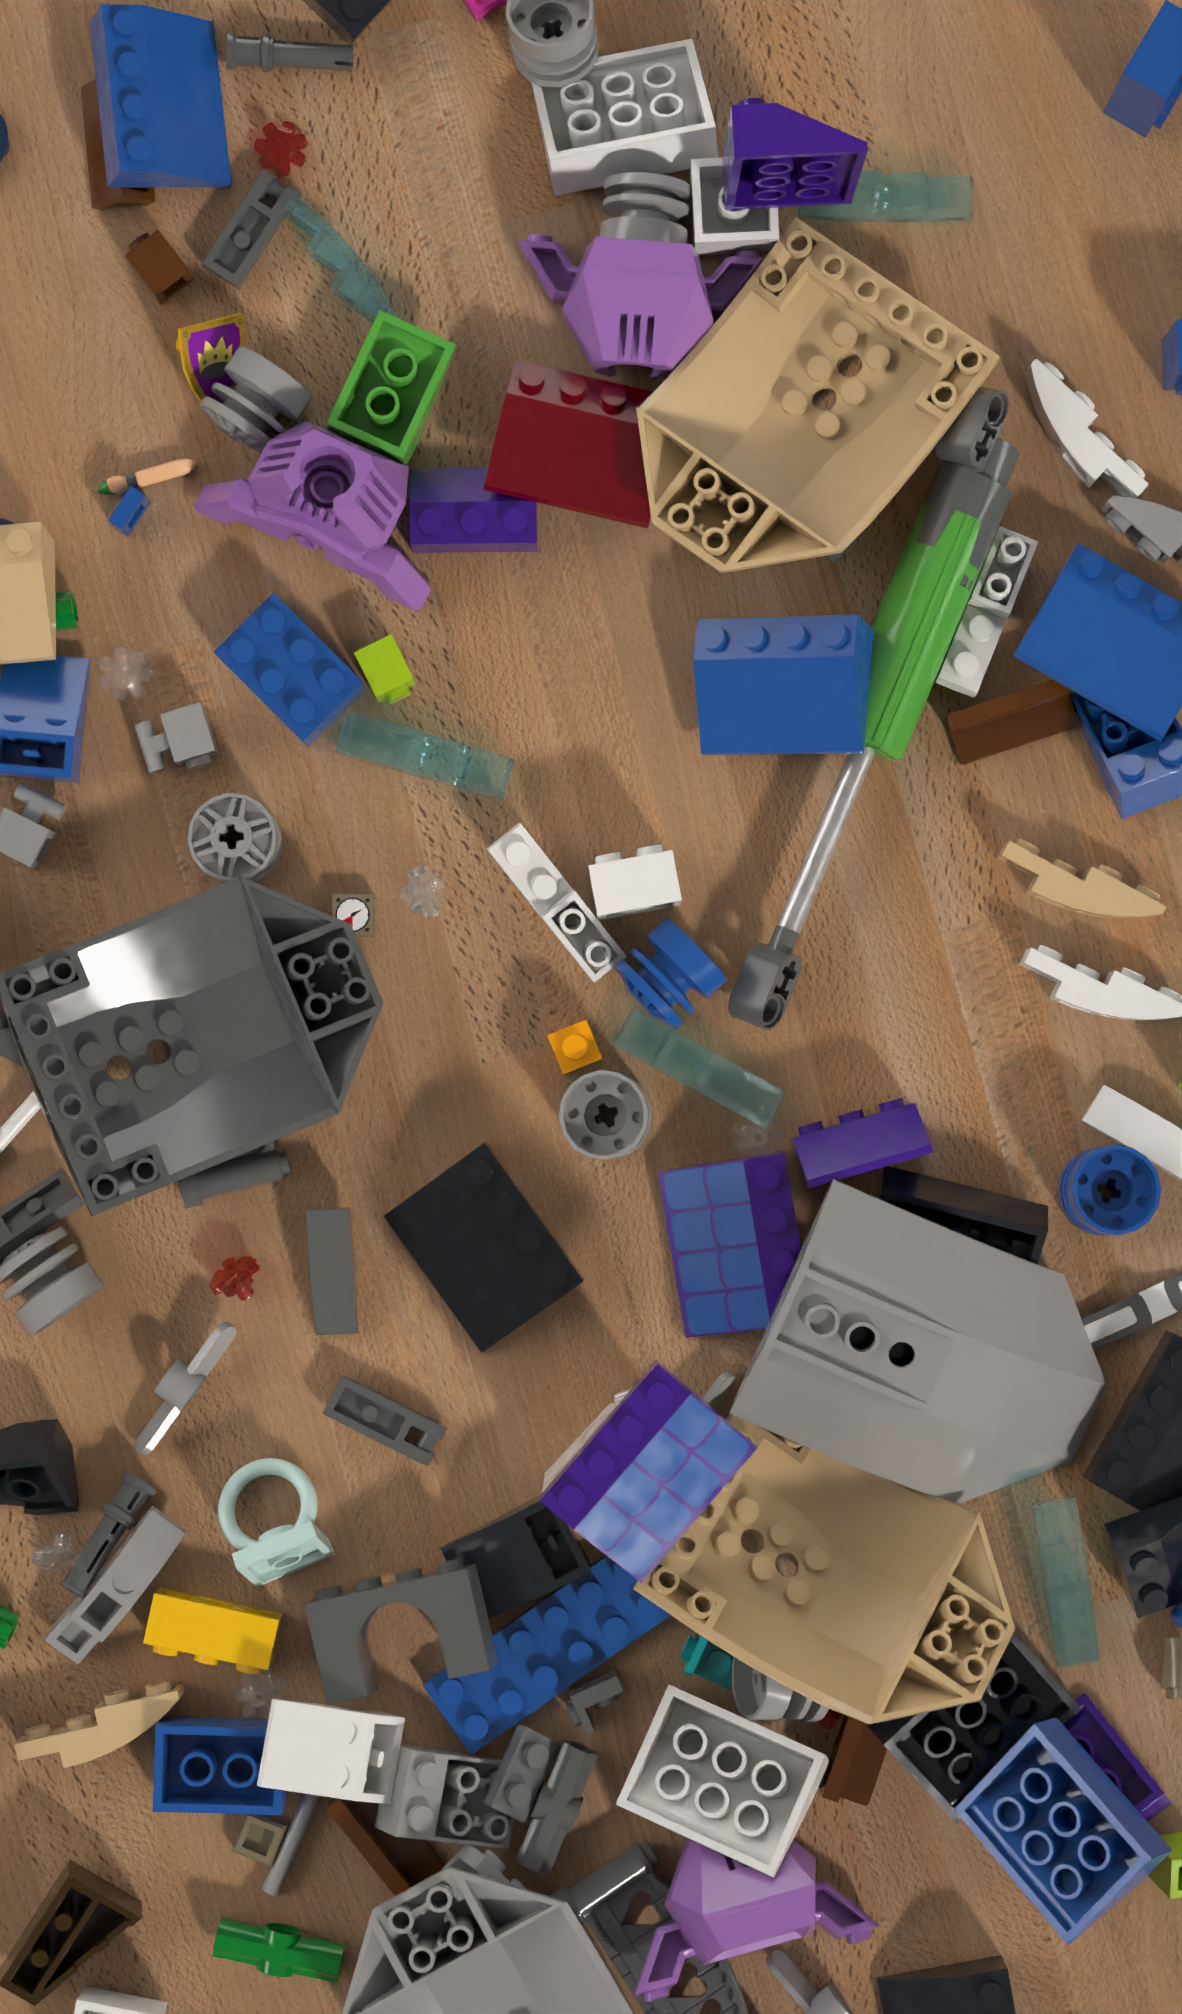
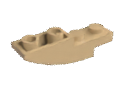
(1095, 894)
(116, 1724)

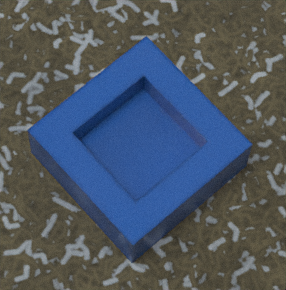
(129, 511)

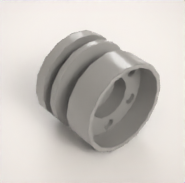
(552, 39)
(646, 207)
(256, 400)
(253, 856)
(583, 1105)
(47, 1280)
(767, 1700)

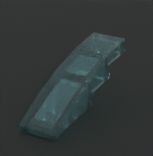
(901, 199)
(353, 281)
(424, 755)
(698, 1068)
(1066, 1581)

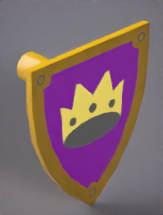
(207, 350)

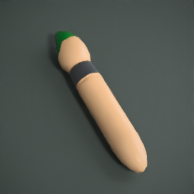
(119, 485)

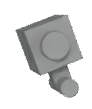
(186, 736)
(21, 834)

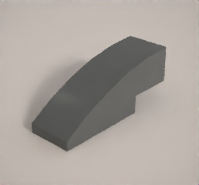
(332, 1270)

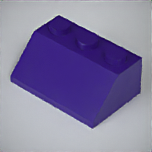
(458, 516)
(860, 1143)

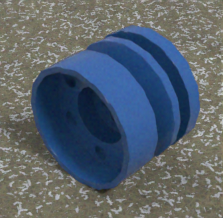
(670, 973)
(1129, 1178)

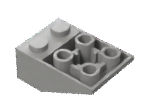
(442, 1798)

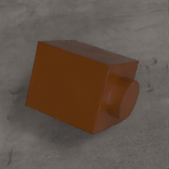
(158, 266)

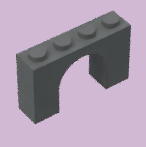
(449, 1598)

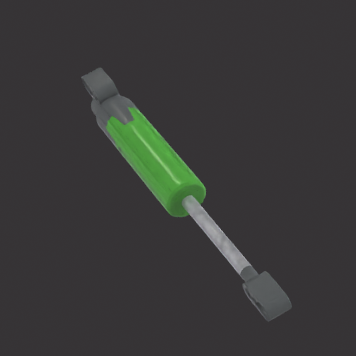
(907, 652)

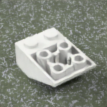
(331, 1751)

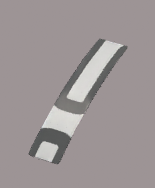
(1134, 1312)

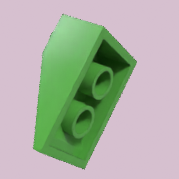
(392, 388)

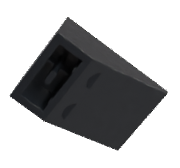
(521, 1556)

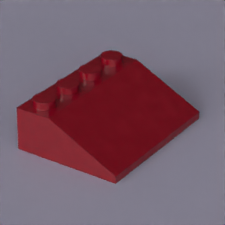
(571, 444)

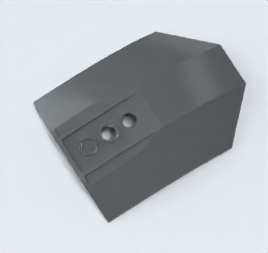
(259, 1022)

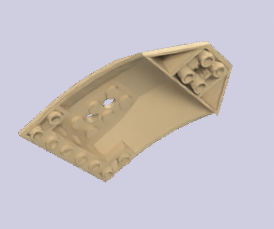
(732, 435)
(888, 1592)

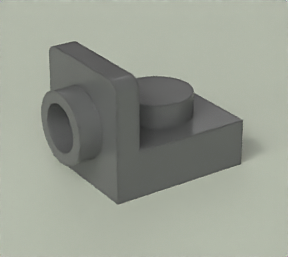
(597, 1691)

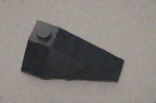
(38, 1468)

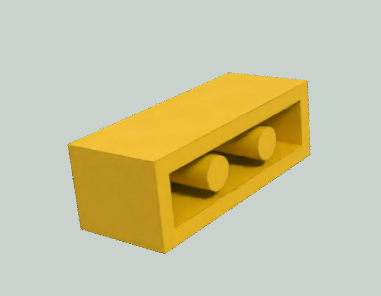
(212, 1630)

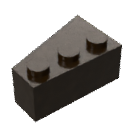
(66, 1931)

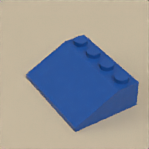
(159, 98)
(1110, 641)
(782, 684)
(1062, 1829)

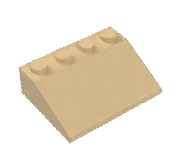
(27, 593)

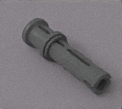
(268, 52)
(118, 1516)

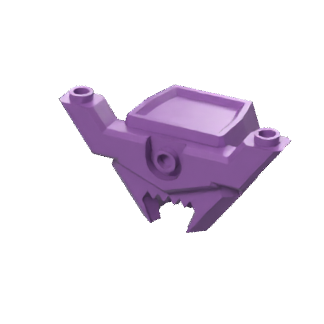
(637, 297)
(328, 499)
(735, 1910)

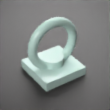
(283, 1547)

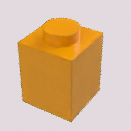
(574, 1047)

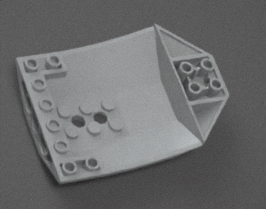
(995, 1371)
(479, 1950)

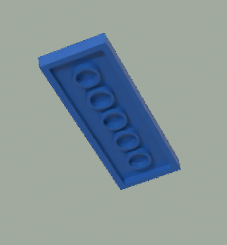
(546, 1652)

